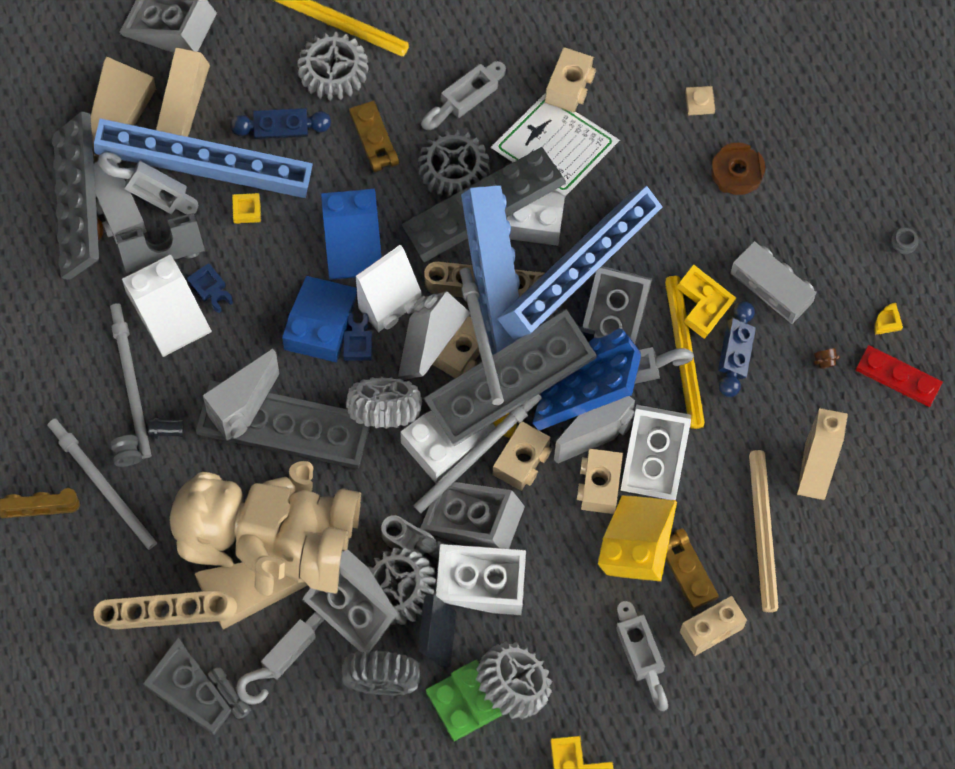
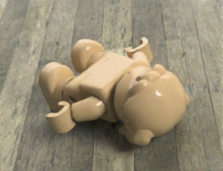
(276, 530)

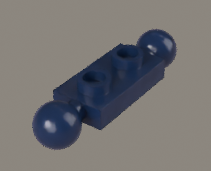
(280, 123)
(736, 349)

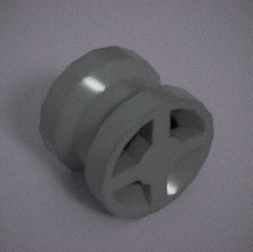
(126, 450)

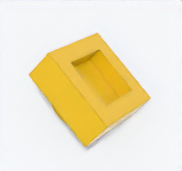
(246, 208)

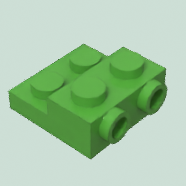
(461, 702)

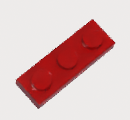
(899, 376)

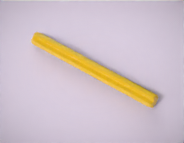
(349, 25)
(683, 340)

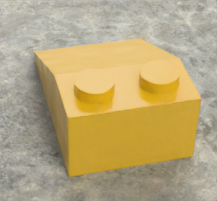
(638, 538)

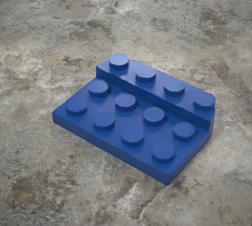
(593, 385)

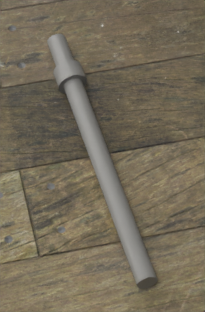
(471, 295)
(121, 332)
(514, 416)
(70, 444)

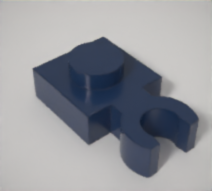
(209, 285)
(358, 341)

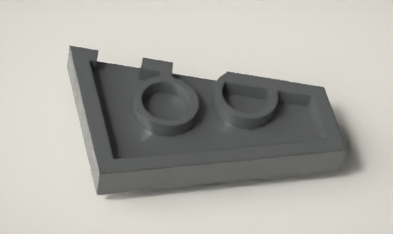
(187, 688)

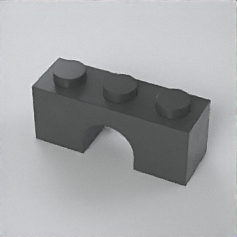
(182, 242)

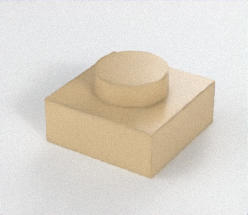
(700, 100)

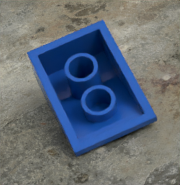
(350, 232)
(319, 319)

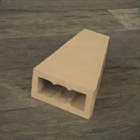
(182, 92)
(120, 95)
(821, 453)
(240, 584)

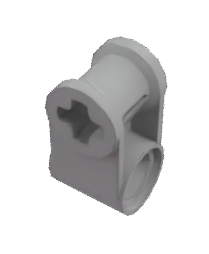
(407, 538)

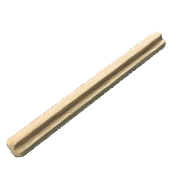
(763, 531)

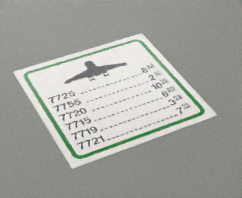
(566, 136)

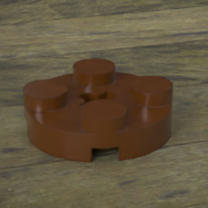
(733, 182)

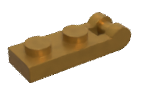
(373, 136)
(39, 504)
(689, 571)

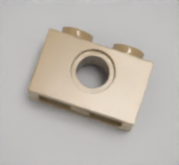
(574, 67)
(457, 362)
(523, 441)
(603, 465)
(713, 625)

